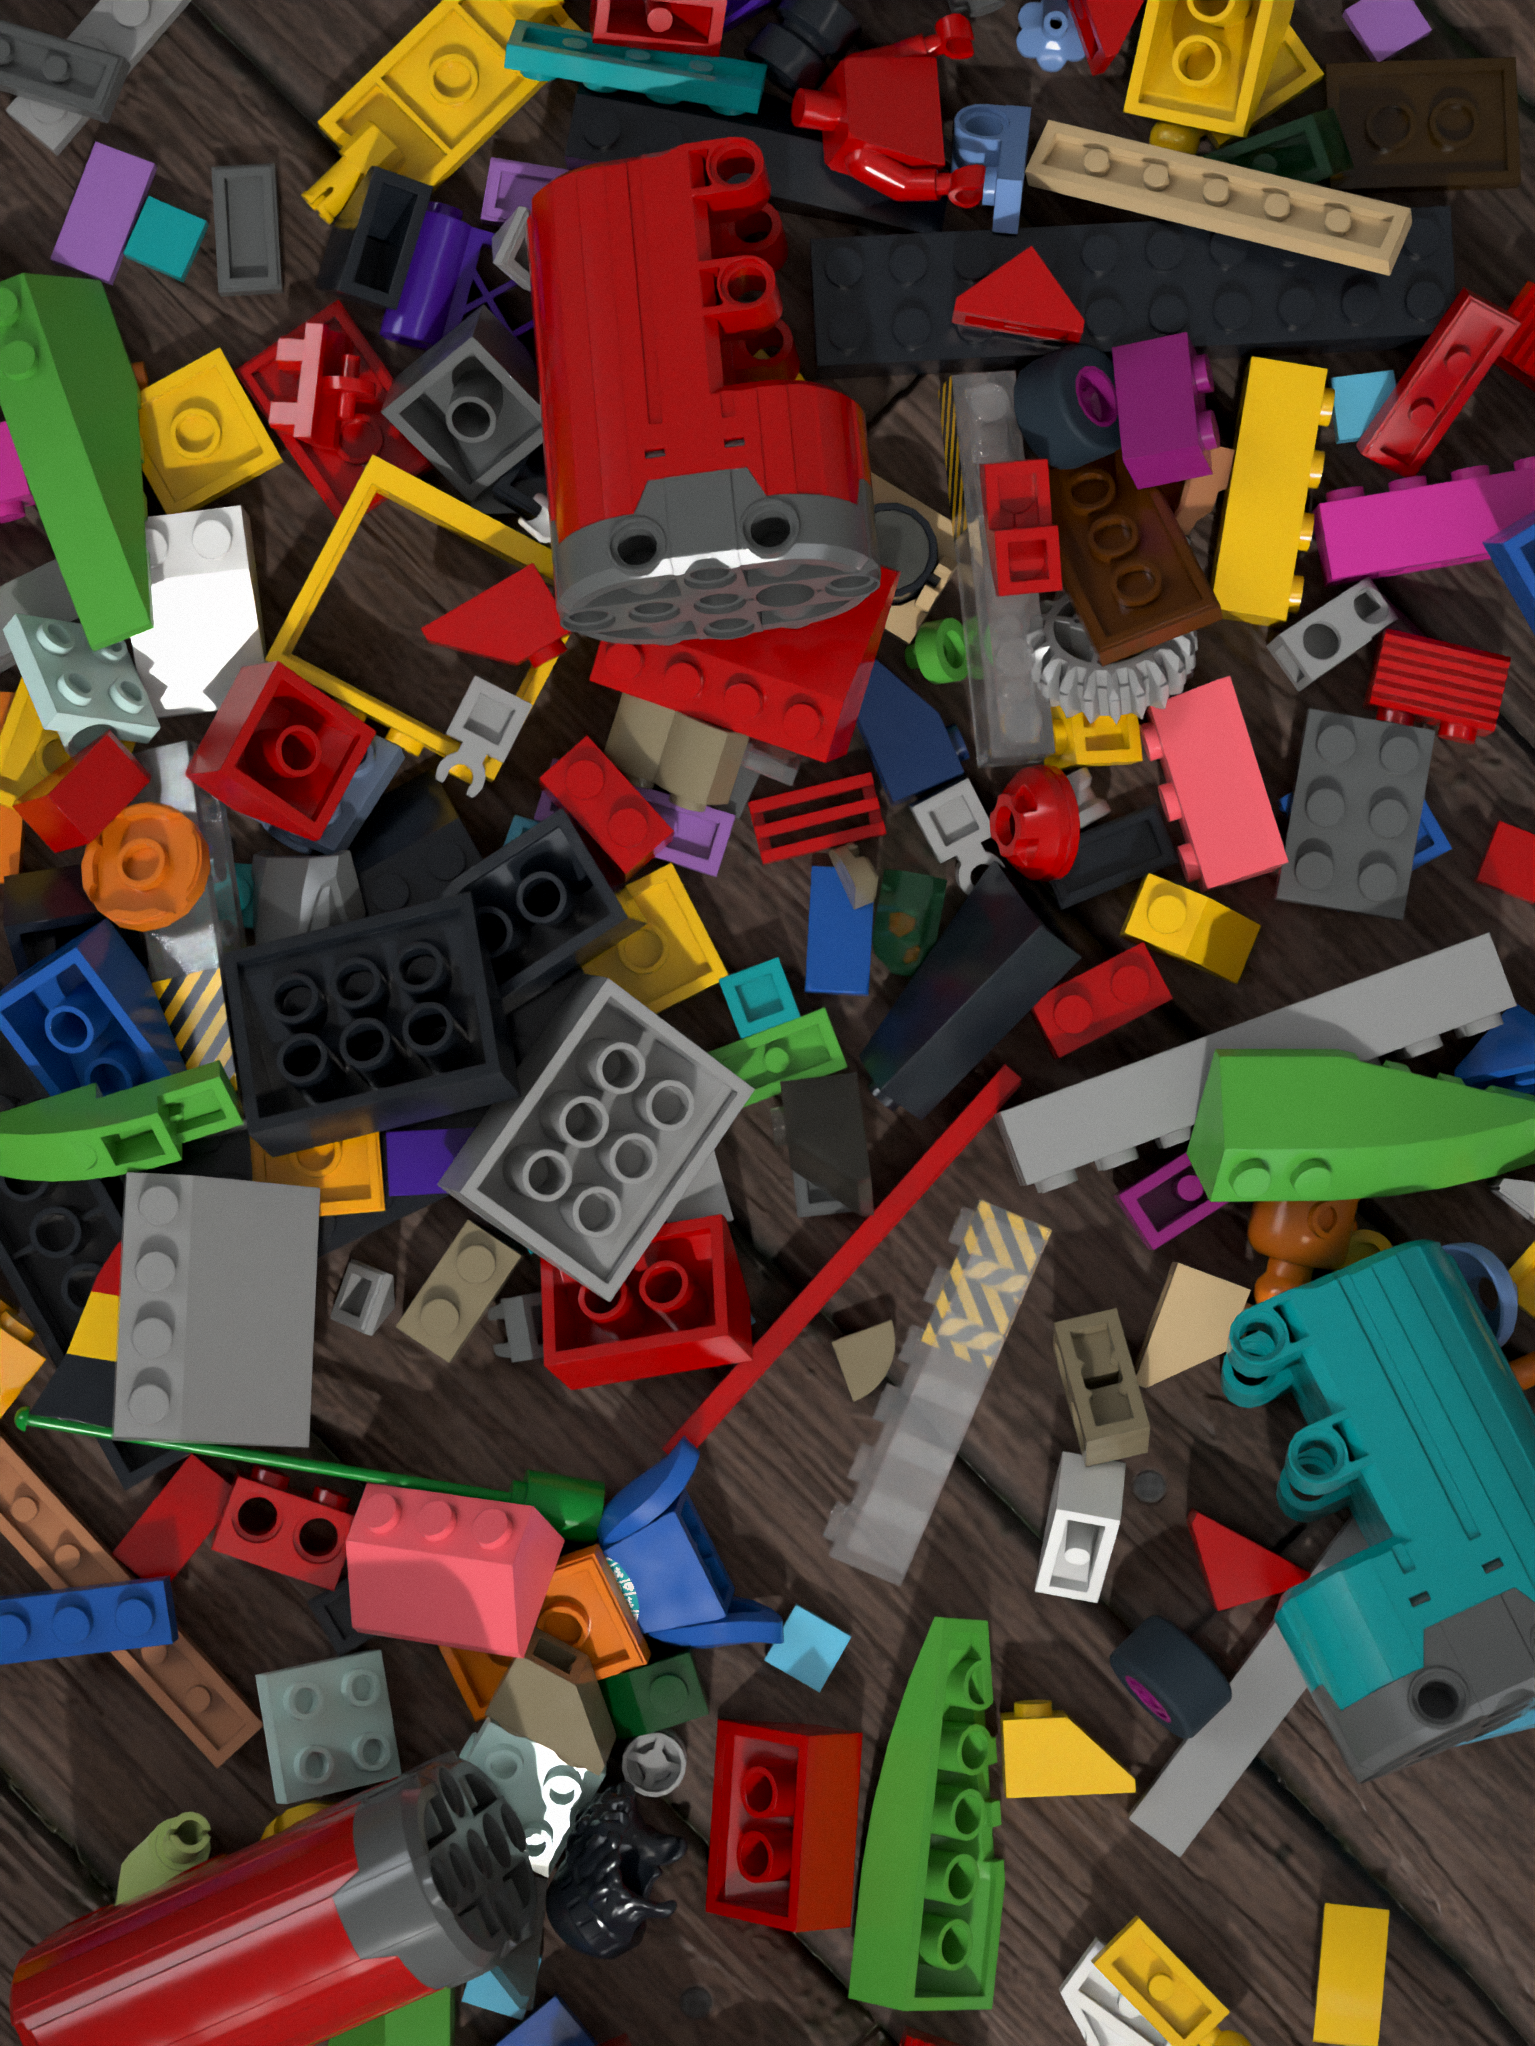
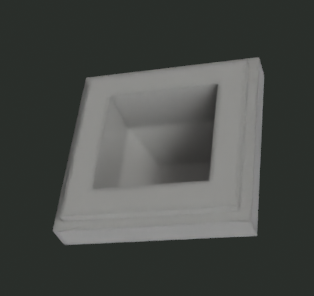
(511, 250)
(364, 1298)

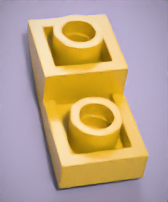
(1351, 1975)

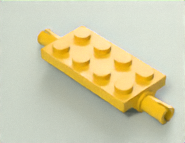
(431, 98)

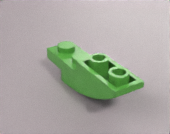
(127, 1131)

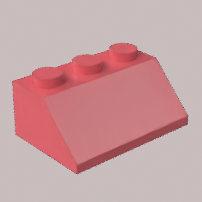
(1213, 787)
(449, 1569)

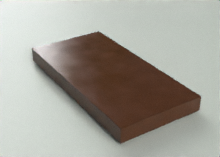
(1125, 561)

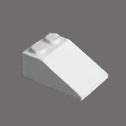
(202, 610)

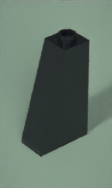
(967, 993)

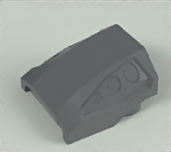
(303, 893)

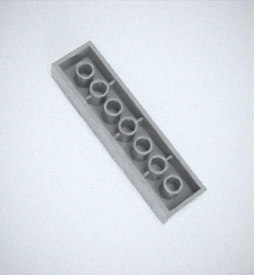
(1162, 1094)

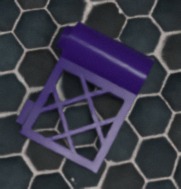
(441, 281)

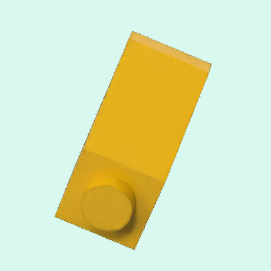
(1189, 928)
(1054, 1756)

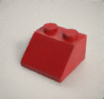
(280, 750)

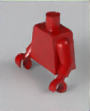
(886, 121)

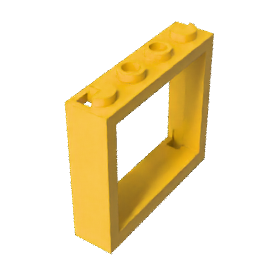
(449, 514)

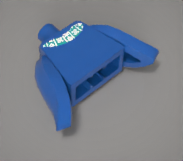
(672, 1566)

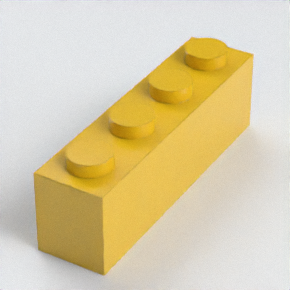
(1268, 489)

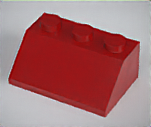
(671, 1315)
(784, 1824)

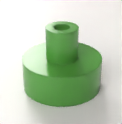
(939, 651)

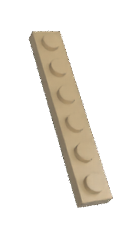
(1219, 197)

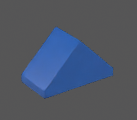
(1503, 1055)

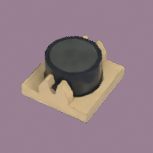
(913, 542)

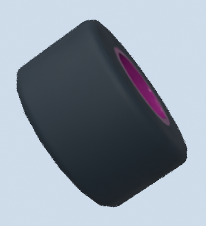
(1069, 406)
(1171, 1676)

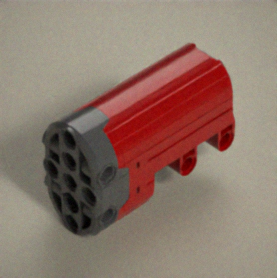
(677, 465)
(299, 1929)

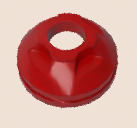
(1037, 823)

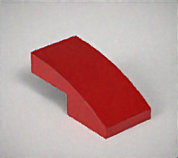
(1020, 527)

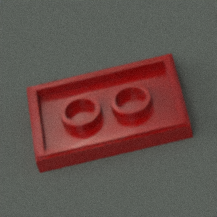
(338, 471)

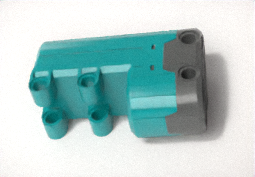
(1437, 1462)

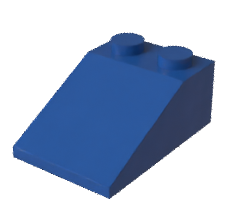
(89, 1017)

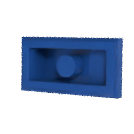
(837, 938)

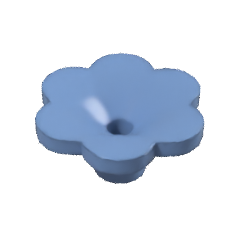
(1048, 45)

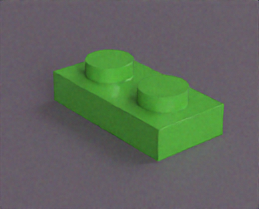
(784, 1053)

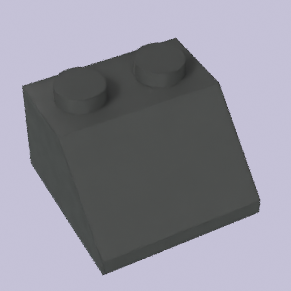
(470, 403)

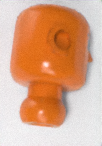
(1298, 1239)

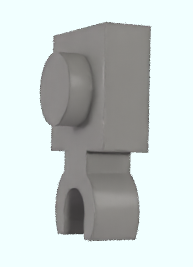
(486, 726)
(956, 826)

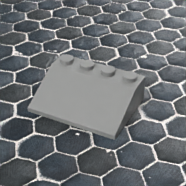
(602, 1137)
(215, 1311)

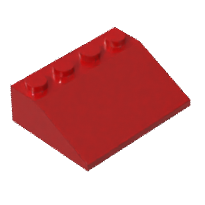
(772, 685)

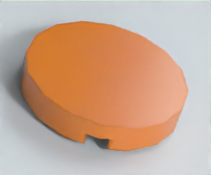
(146, 867)

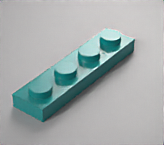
(665, 77)

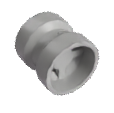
(652, 1771)

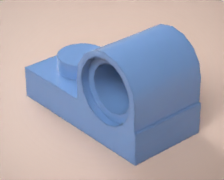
(999, 141)

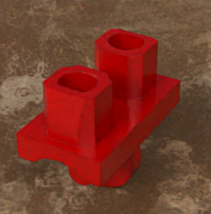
(326, 386)

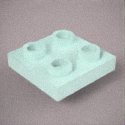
(79, 688)
(328, 1726)
(535, 1785)

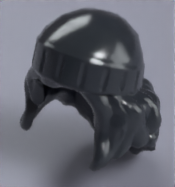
(608, 1874)

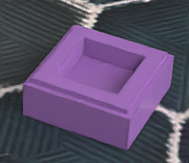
(1386, 26)

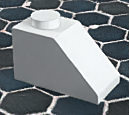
(1080, 1528)

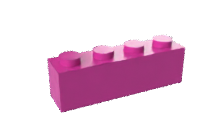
(1419, 523)

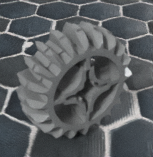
(1120, 688)

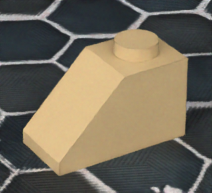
(1188, 1323)

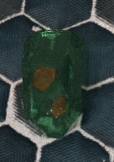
(907, 919)

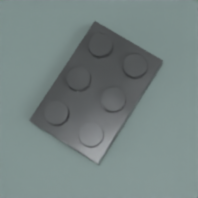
(1354, 814)

